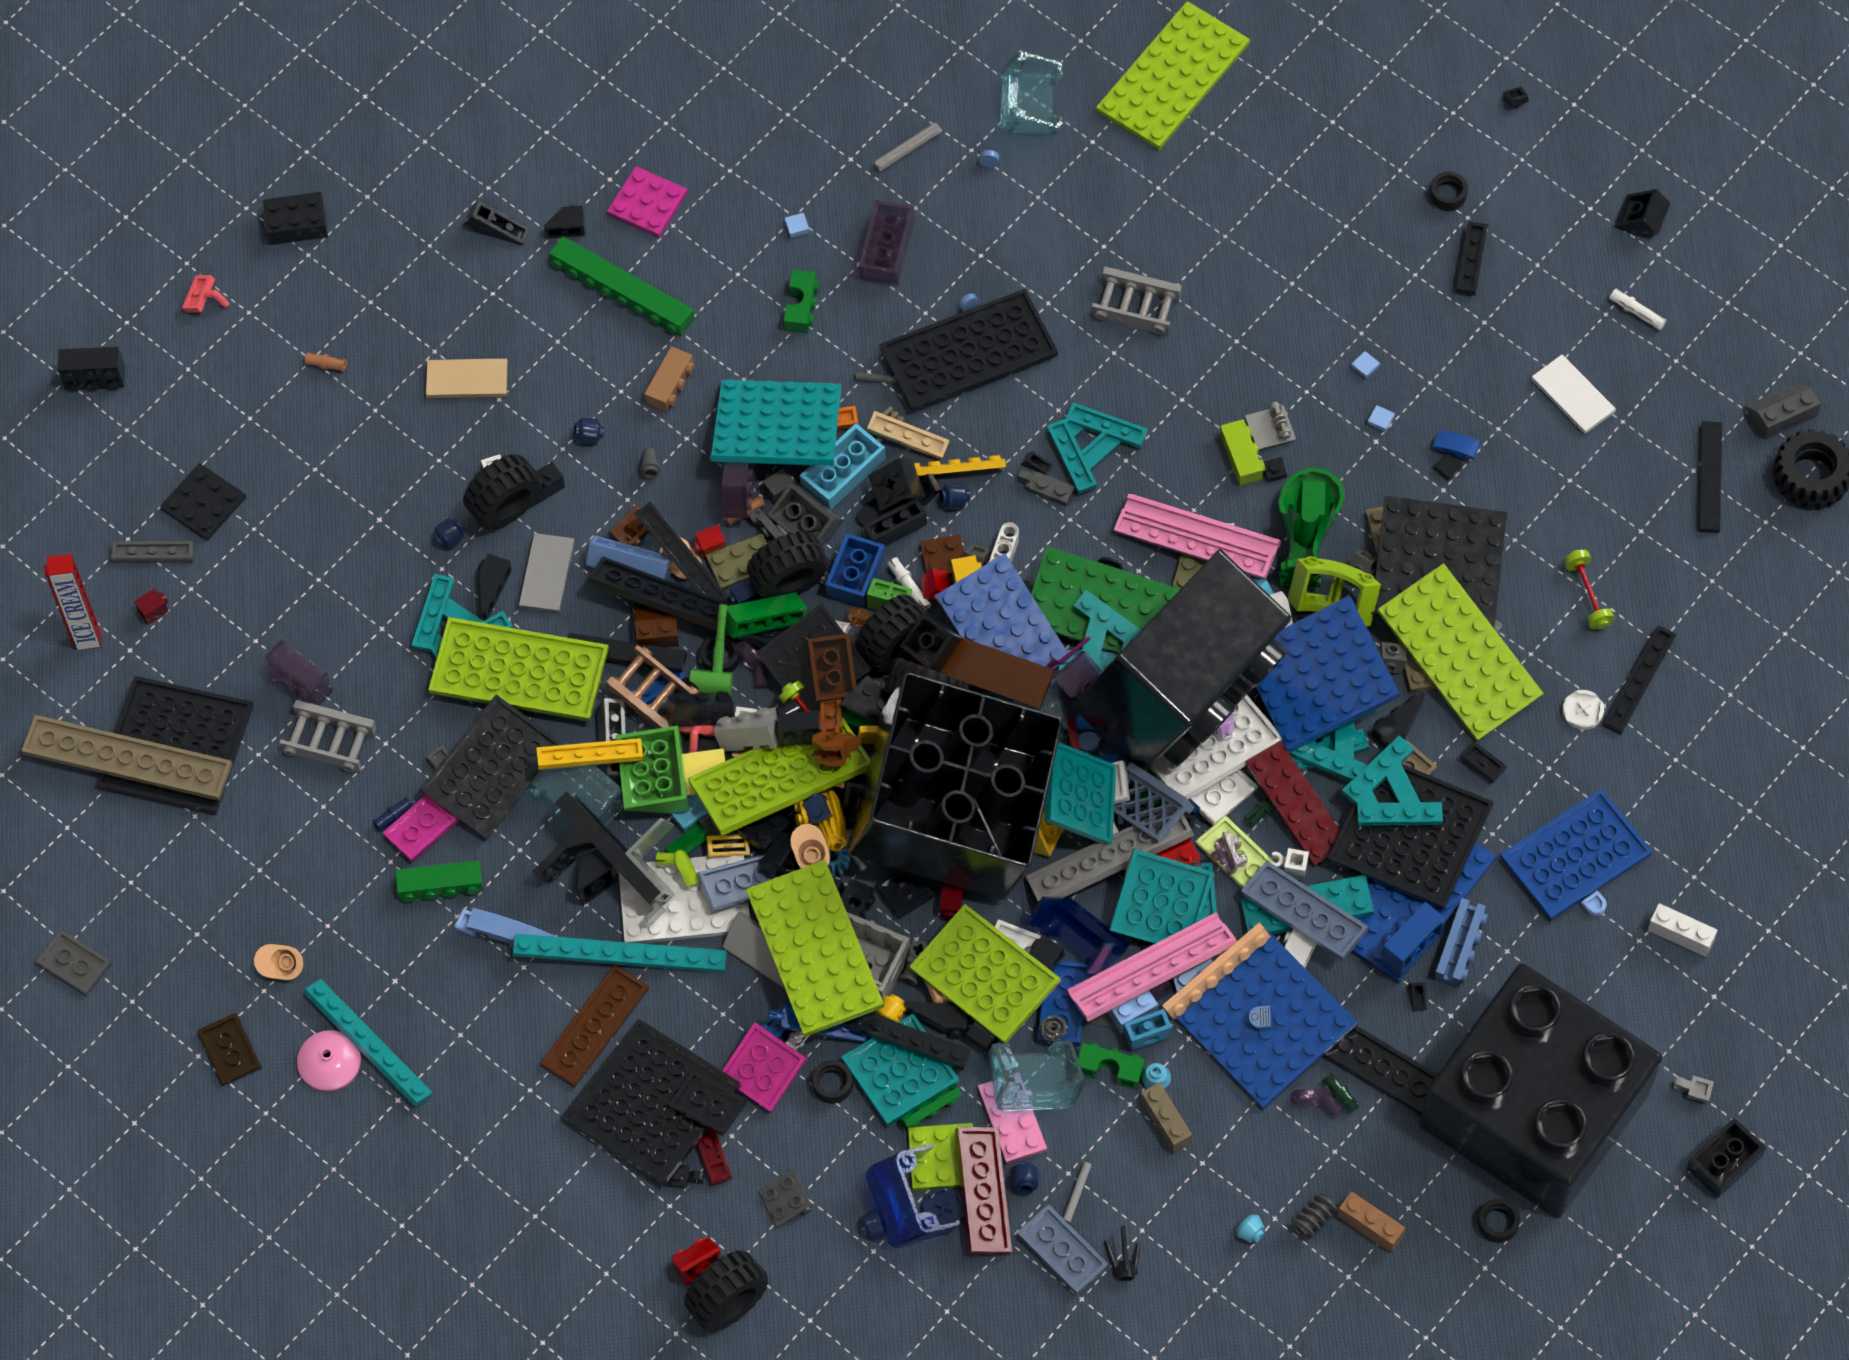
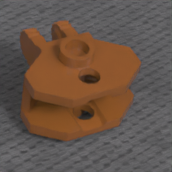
(834, 747)

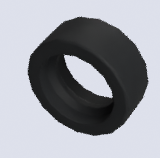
(1448, 178)
(709, 644)
(828, 1066)
(1500, 1204)

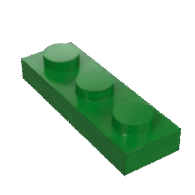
(931, 1107)

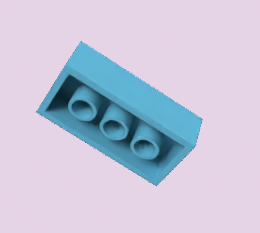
(854, 460)

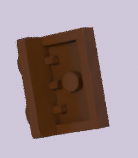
(629, 528)

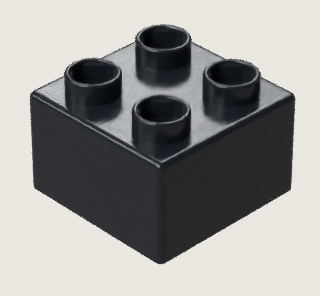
(1187, 666)
(928, 764)
(1539, 1090)

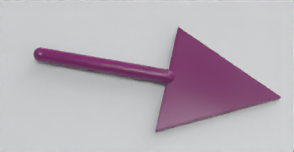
(1054, 662)

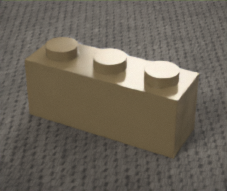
(1166, 1118)

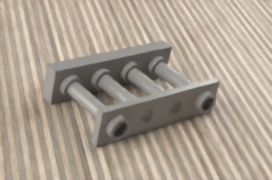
(1142, 284)
(326, 716)

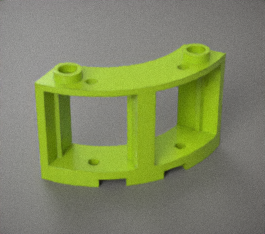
(1314, 602)

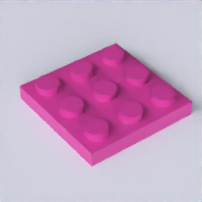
(647, 202)
(764, 1066)

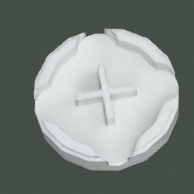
(1583, 710)

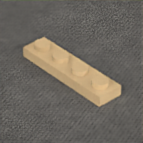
(908, 435)

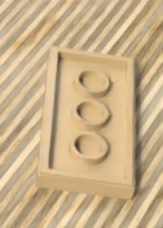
(466, 378)

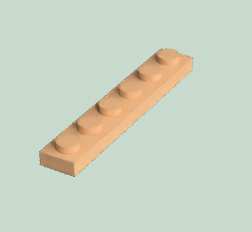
(1216, 970)

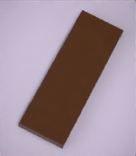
(999, 673)
(594, 1026)

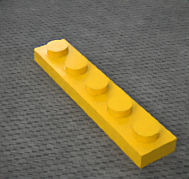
(955, 465)
(589, 754)

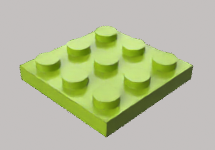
(940, 1164)

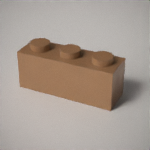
(669, 379)
(1371, 1222)

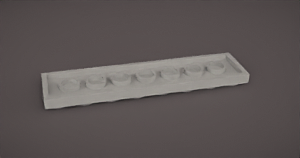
(1102, 860)

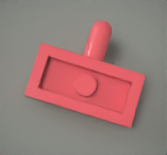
(199, 292)
(705, 730)

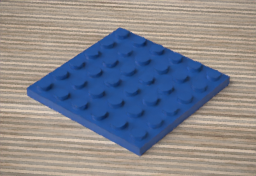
(1326, 675)
(1303, 1022)

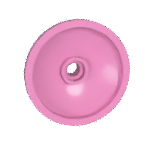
(329, 1072)

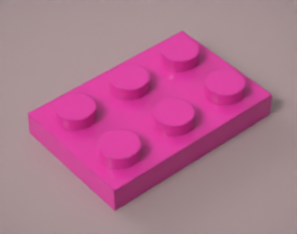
(419, 828)

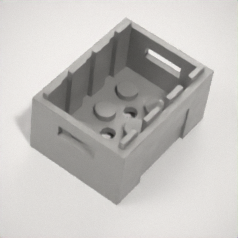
(883, 950)

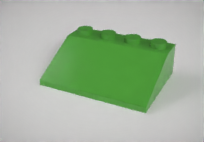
(659, 779)

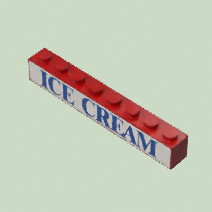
(72, 601)

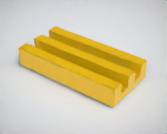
(710, 846)

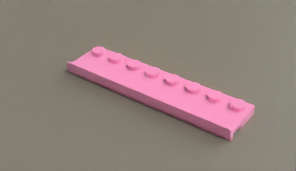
(1195, 535)
(1151, 967)

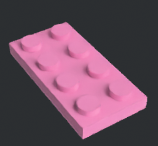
(1017, 1130)

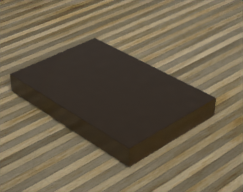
(229, 1049)

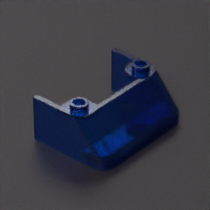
(1079, 930)
(896, 1204)

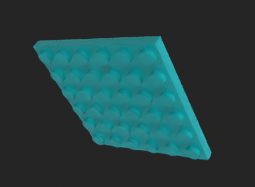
(776, 422)

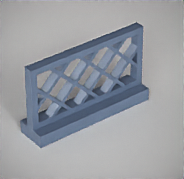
(1160, 791)

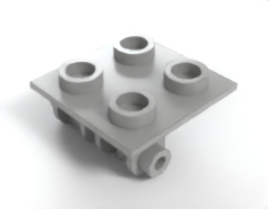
(1270, 426)

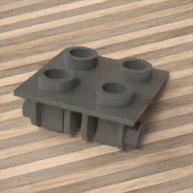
(785, 1198)

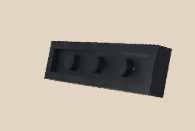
(1471, 258)

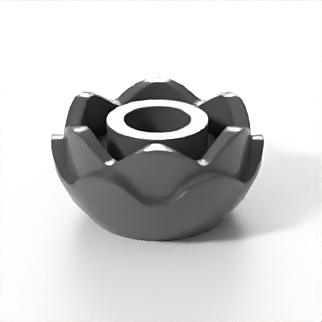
(1053, 1022)

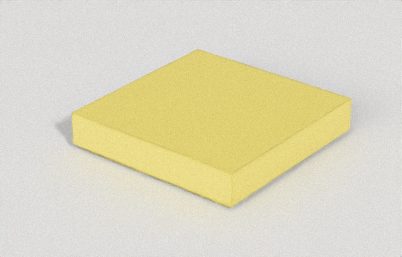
(700, 761)

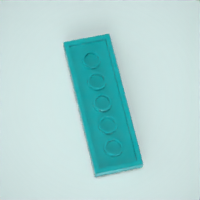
(1348, 894)

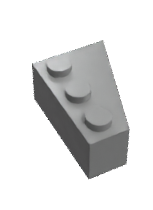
(748, 730)

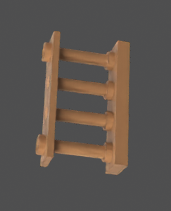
(633, 698)

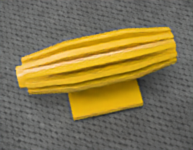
(833, 828)

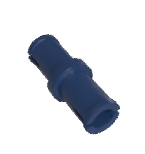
(392, 814)

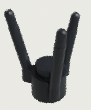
(1125, 1270)

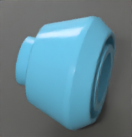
(1154, 1074)
(1251, 1229)

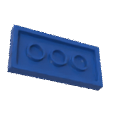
(1061, 1005)

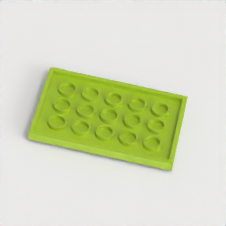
(985, 973)

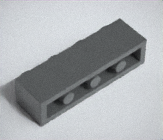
(611, 723)

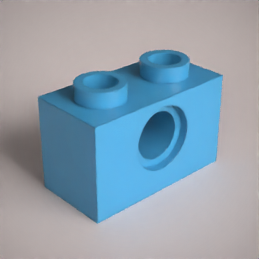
(1147, 1029)

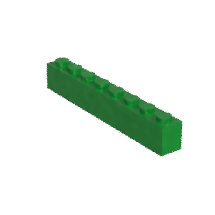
(621, 286)

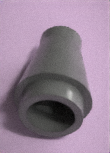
(649, 465)

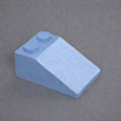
(1133, 1009)

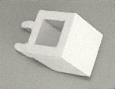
(1294, 863)

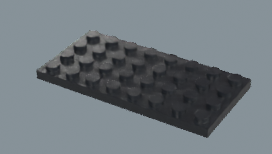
(968, 350)

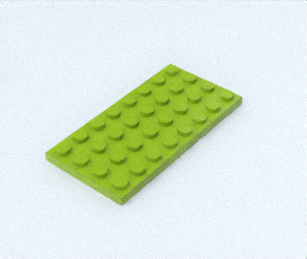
(1173, 75)
(1460, 652)
(519, 666)
(769, 781)
(815, 948)

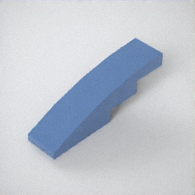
(500, 927)

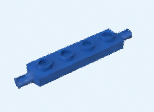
(789, 1021)

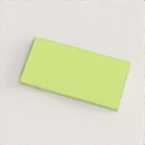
(1255, 855)

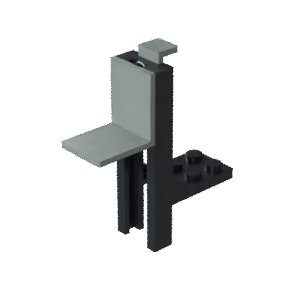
(593, 834)

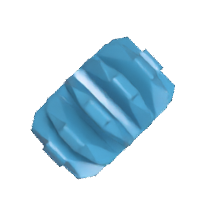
(840, 863)

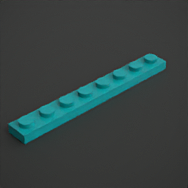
(368, 1043)

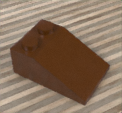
(655, 627)

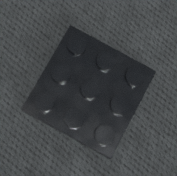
(203, 501)

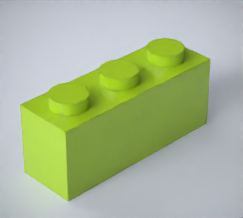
(1242, 452)

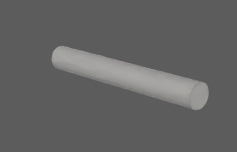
(1077, 1192)

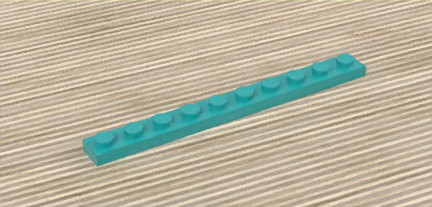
(619, 953)

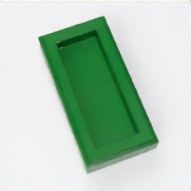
(689, 840)

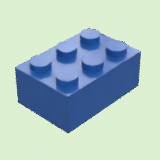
(854, 569)
(1412, 939)

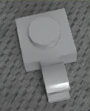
(1698, 1088)

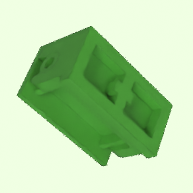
(883, 591)

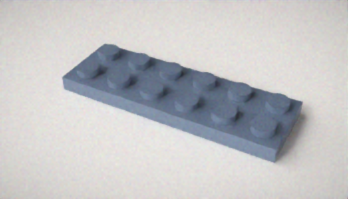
(1304, 910)

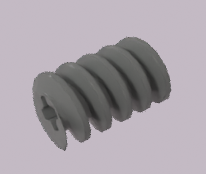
(1313, 1215)

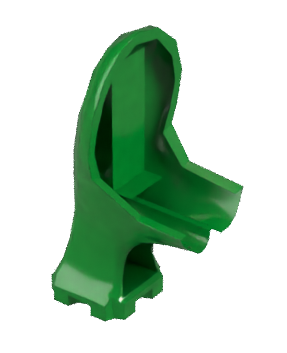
(1308, 511)

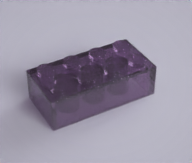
(886, 242)

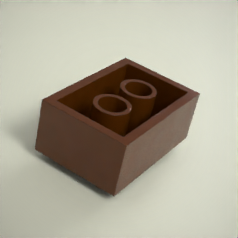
(832, 666)

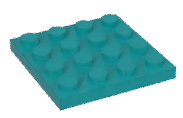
(1082, 794)
(1159, 897)
(897, 1078)

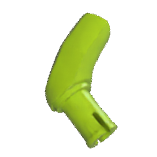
(682, 863)

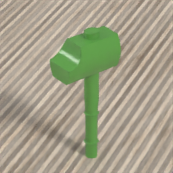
(715, 680)

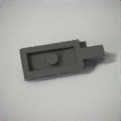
(1046, 486)
(767, 526)

